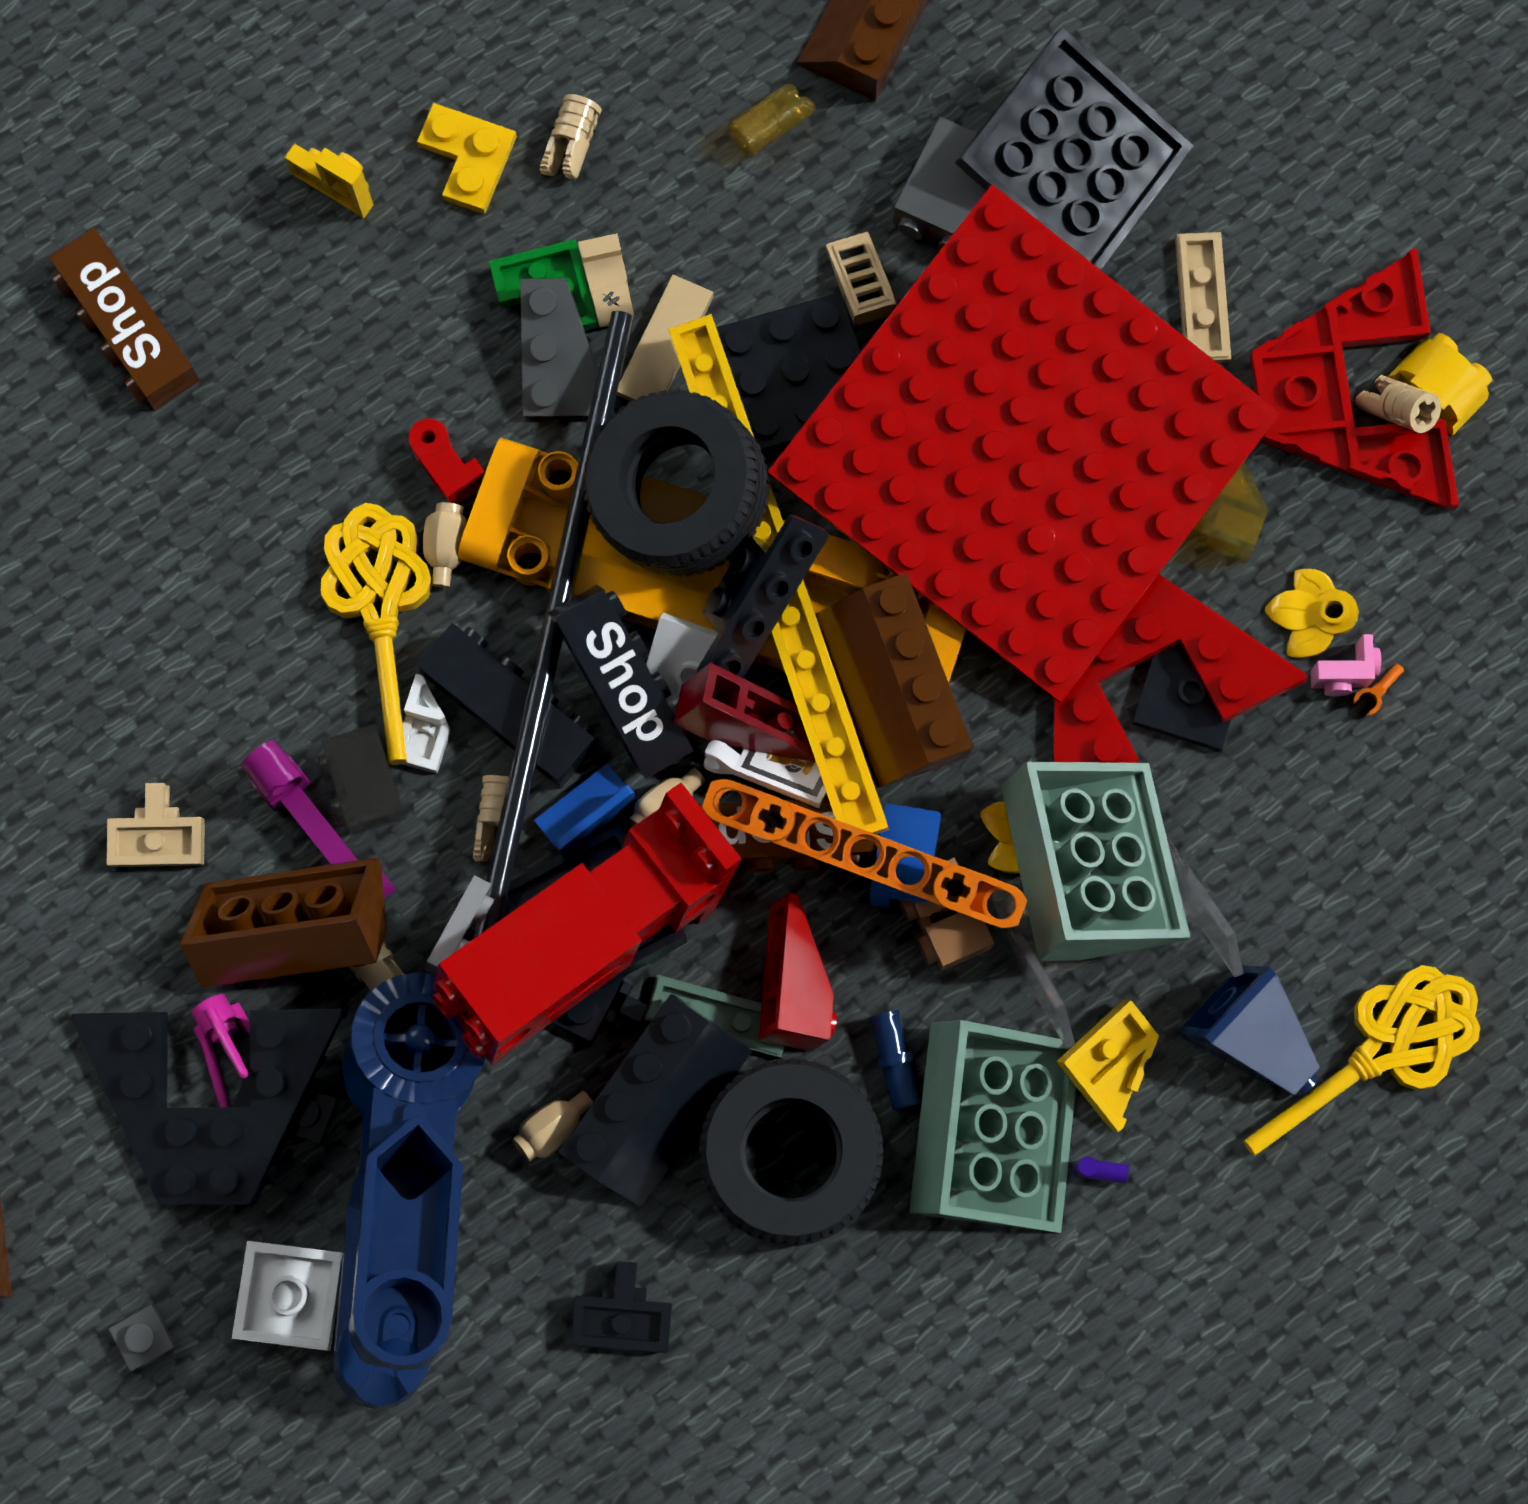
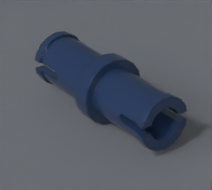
(895, 1059)

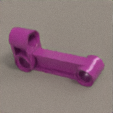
(282, 783)

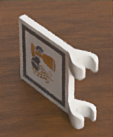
(781, 774)

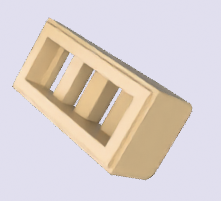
(871, 309)

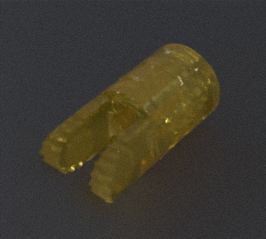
(770, 119)

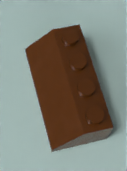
(861, 42)
(894, 681)
(287, 923)

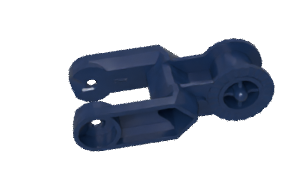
(403, 1210)

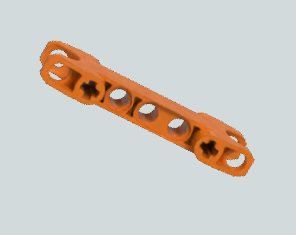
(793, 834)

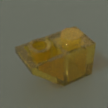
(1234, 518)

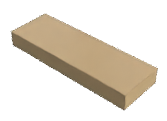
(1203, 293)
(655, 357)

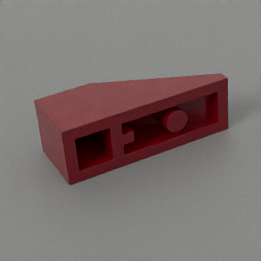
(741, 714)

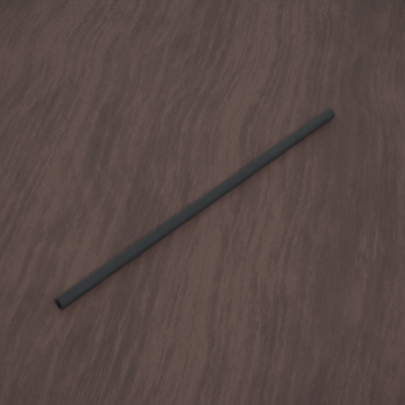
(550, 639)

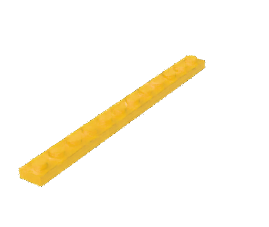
(797, 630)

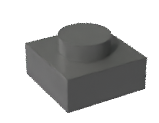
(142, 1338)

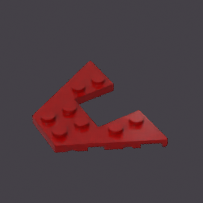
(1308, 384)
(1228, 661)

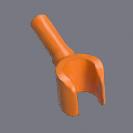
(1380, 688)

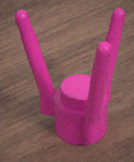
(218, 1023)

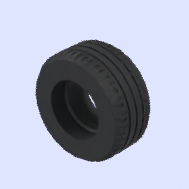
(628, 449)
(800, 1086)

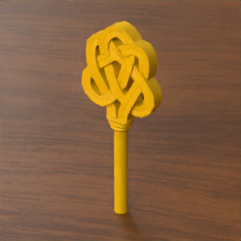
(359, 542)
(1447, 1019)

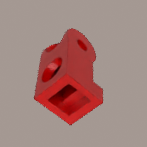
(442, 464)

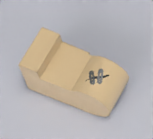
(605, 276)

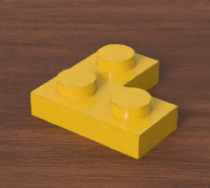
(479, 154)
(332, 175)

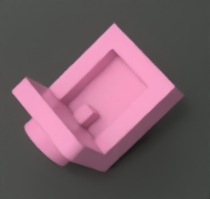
(1342, 676)

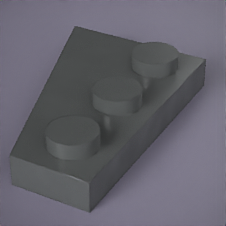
(556, 355)

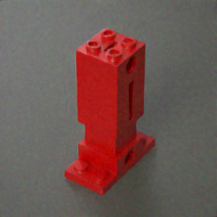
(585, 928)

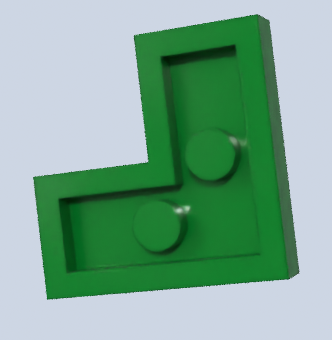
(548, 262)

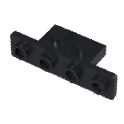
(757, 592)

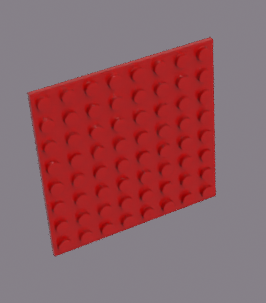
(1024, 443)

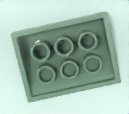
(1093, 859)
(993, 1127)

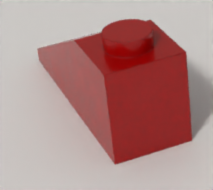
(795, 984)

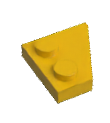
(1111, 1061)

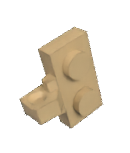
(155, 834)

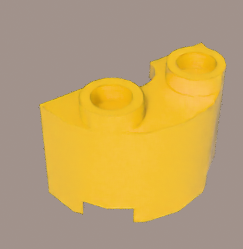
(1445, 372)

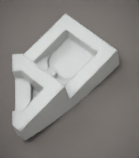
(424, 728)

